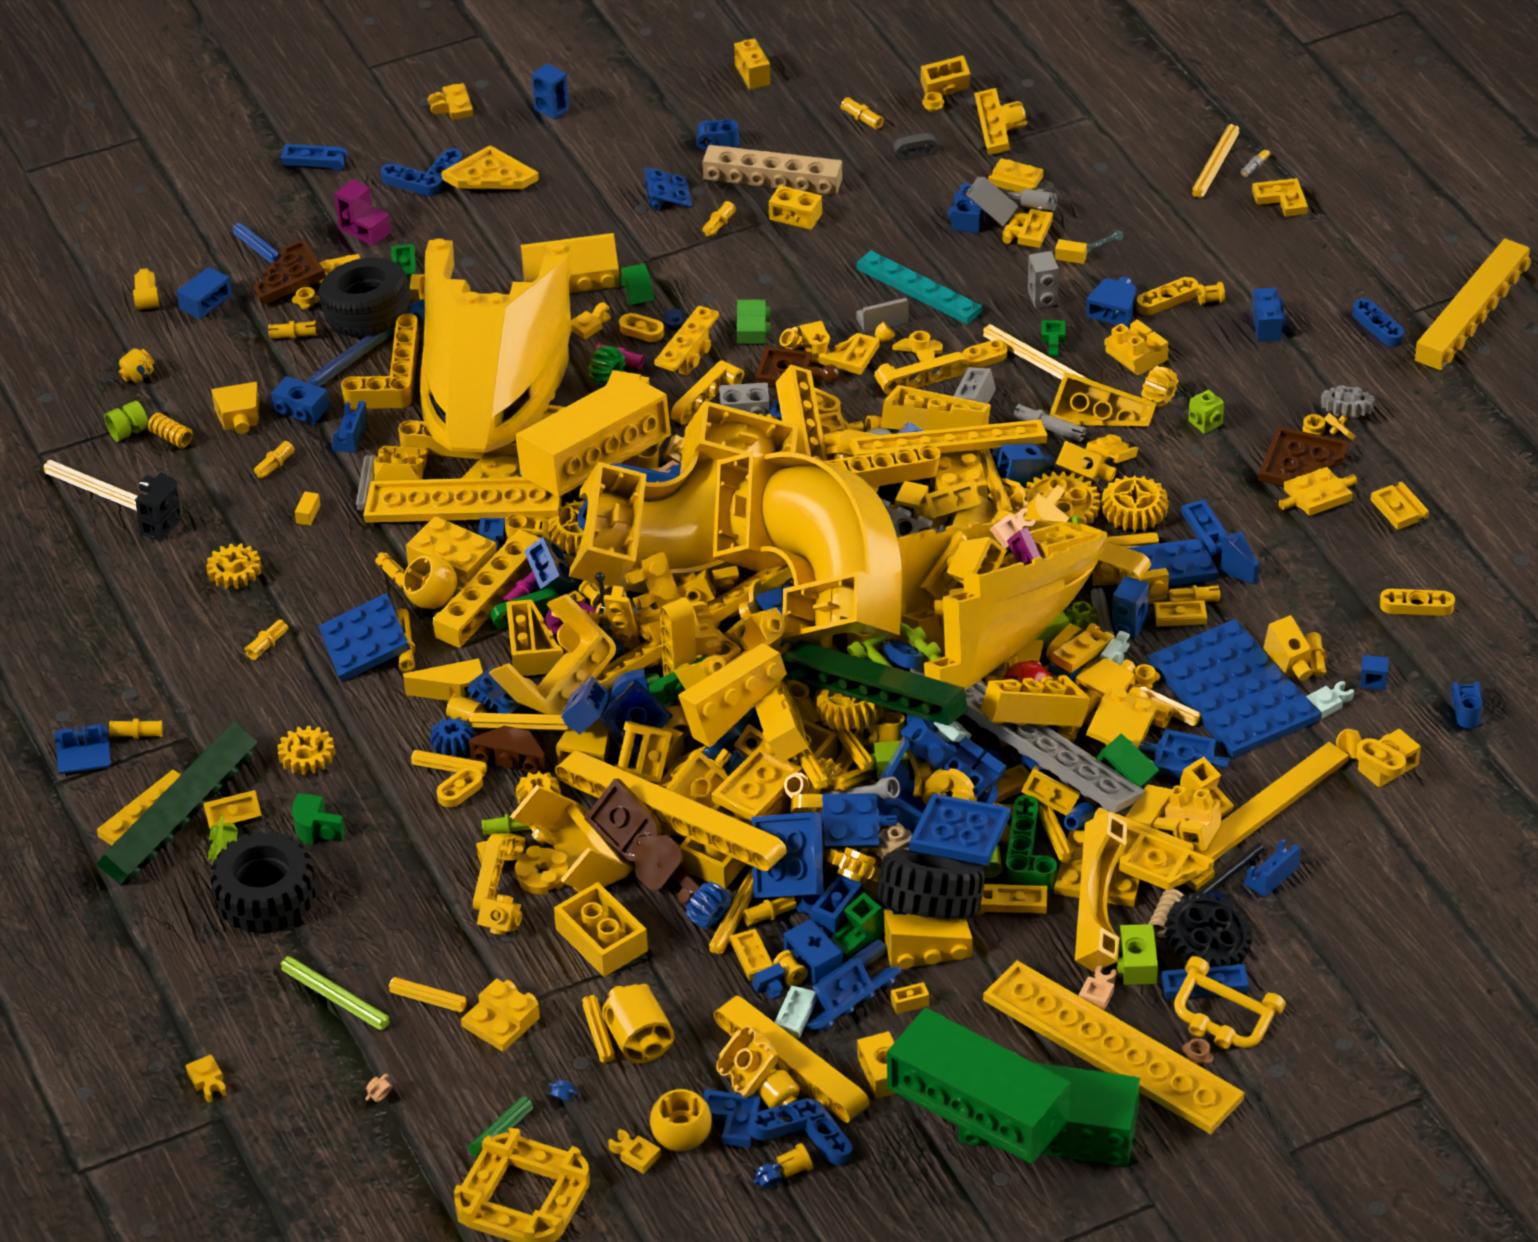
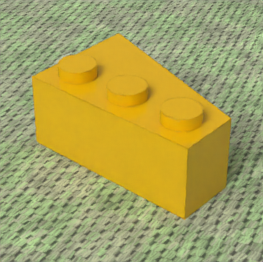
(531, 642)
(924, 940)

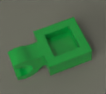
(1053, 332)

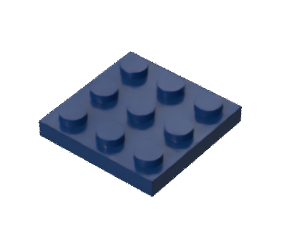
(364, 637)
(959, 829)
(802, 866)

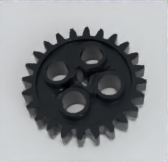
(1208, 930)

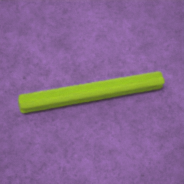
(335, 993)

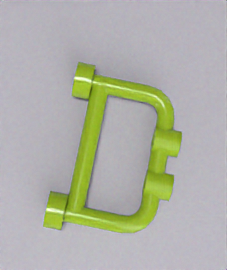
(914, 637)

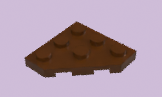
(292, 271)
(1300, 453)

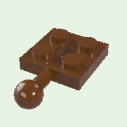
(775, 358)

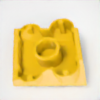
(400, 463)
(747, 1060)

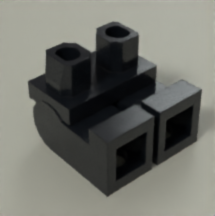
(159, 508)

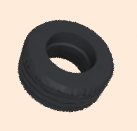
(365, 296)

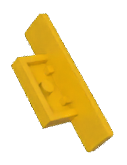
(689, 342)
(622, 618)

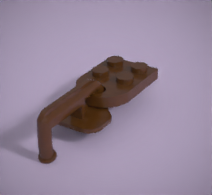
(638, 837)

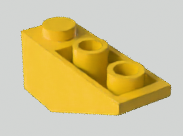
(443, 681)

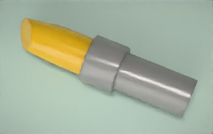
(1255, 163)

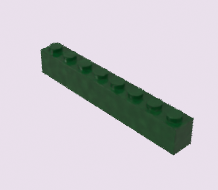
(875, 682)
(177, 803)

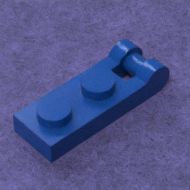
(314, 156)
(1204, 525)

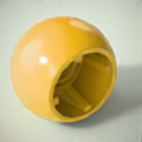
(429, 581)
(680, 1120)

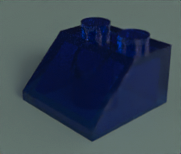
(633, 705)

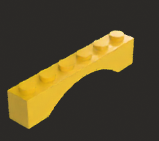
(1102, 847)

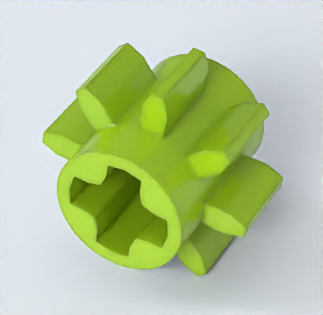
(1082, 614)

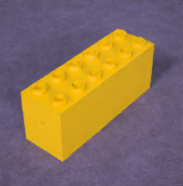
(595, 429)

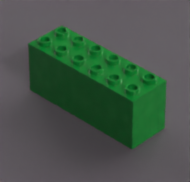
(978, 1085)
(1100, 1119)

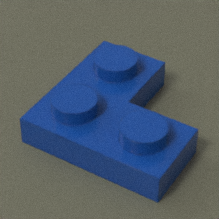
(735, 1112)

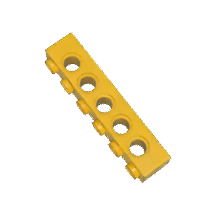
(484, 591)

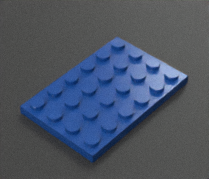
(1234, 687)

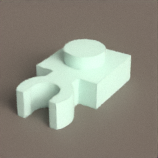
(1116, 647)
(1330, 701)

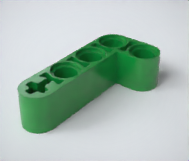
(1021, 864)

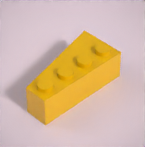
(730, 693)

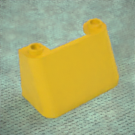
(760, 628)

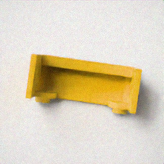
(586, 655)
(562, 824)

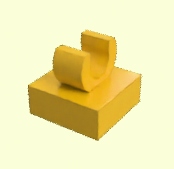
(675, 449)

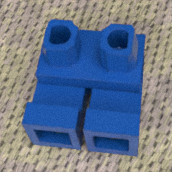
(979, 768)

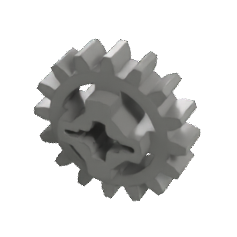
(1347, 401)

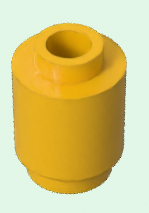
(463, 708)
(799, 784)

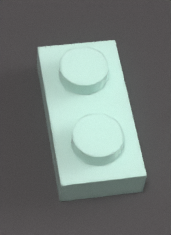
(953, 732)

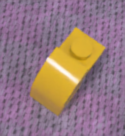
(1043, 506)
(1204, 776)

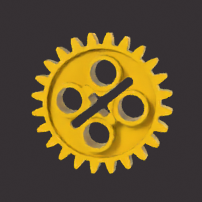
(1077, 500)

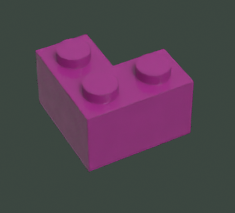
(358, 215)

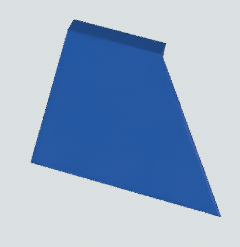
(1238, 558)

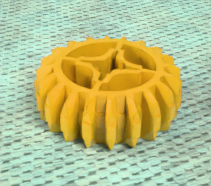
(1134, 503)
(565, 527)
(846, 712)

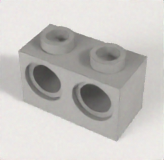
(1043, 279)
(746, 397)

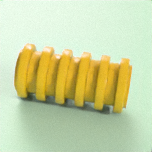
(170, 430)

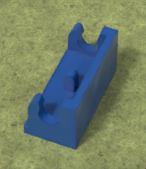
(351, 428)
(1274, 869)

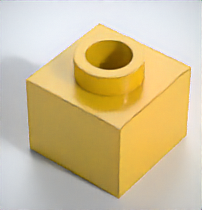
(749, 733)

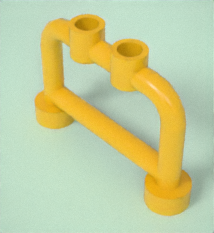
(1199, 1023)

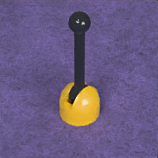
(599, 577)

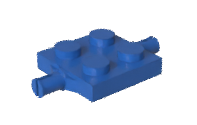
(1180, 750)
(852, 821)

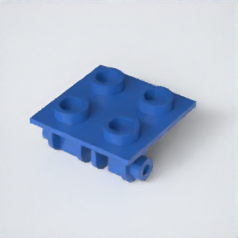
(666, 187)
(487, 689)
(82, 749)

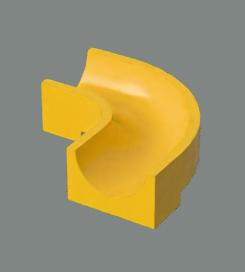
(677, 516)
(826, 530)

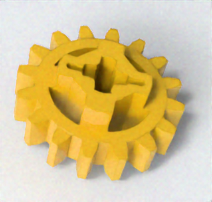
(233, 566)
(303, 750)
(855, 865)

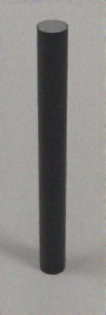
(1231, 870)

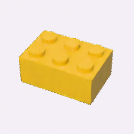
(960, 468)
(457, 545)
(601, 929)

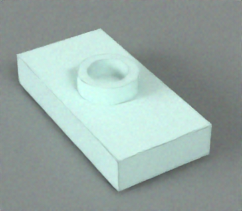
(796, 1010)

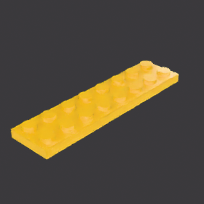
(458, 499)

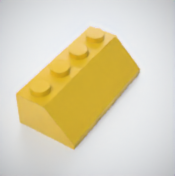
(592, 262)

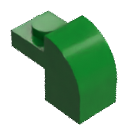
(636, 284)
(313, 822)
(863, 928)

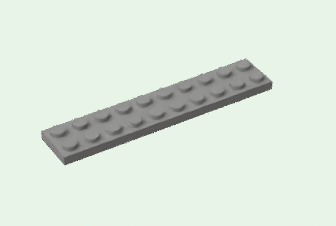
(1057, 755)

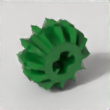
(604, 362)

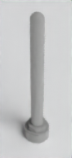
(886, 788)

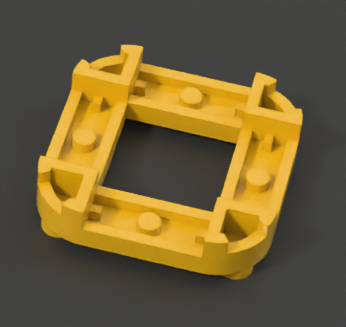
(511, 1149)

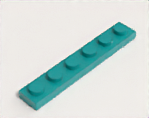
(919, 287)

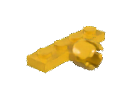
(998, 119)

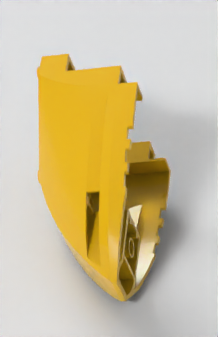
(491, 349)
(998, 608)

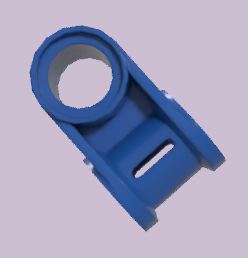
(718, 133)
(1467, 703)

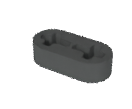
(915, 146)

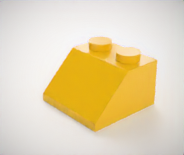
(1121, 714)

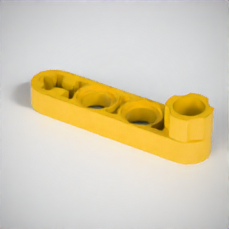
(951, 366)
(705, 389)

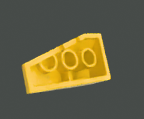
(1096, 404)

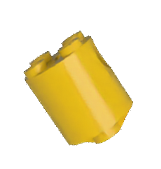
(637, 1023)

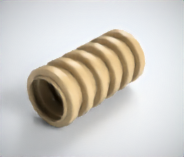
(1161, 911)

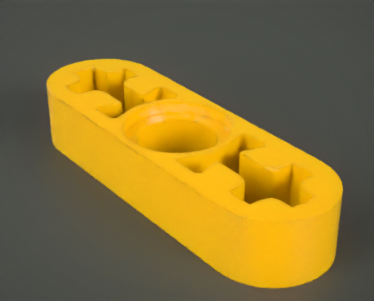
(1153, 302)
(1425, 596)

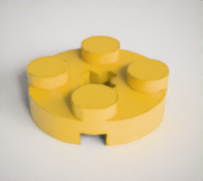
(952, 780)
(541, 858)

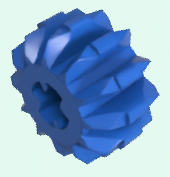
(451, 737)
(708, 905)

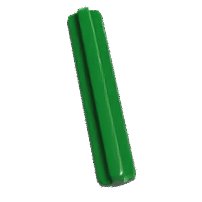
(502, 1124)

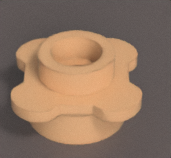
(378, 1088)

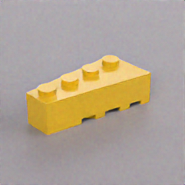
(931, 410)
(1035, 702)
(781, 723)

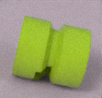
(123, 422)

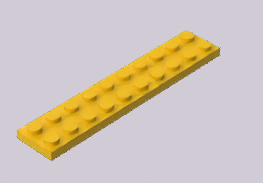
(723, 606)
(1114, 1046)

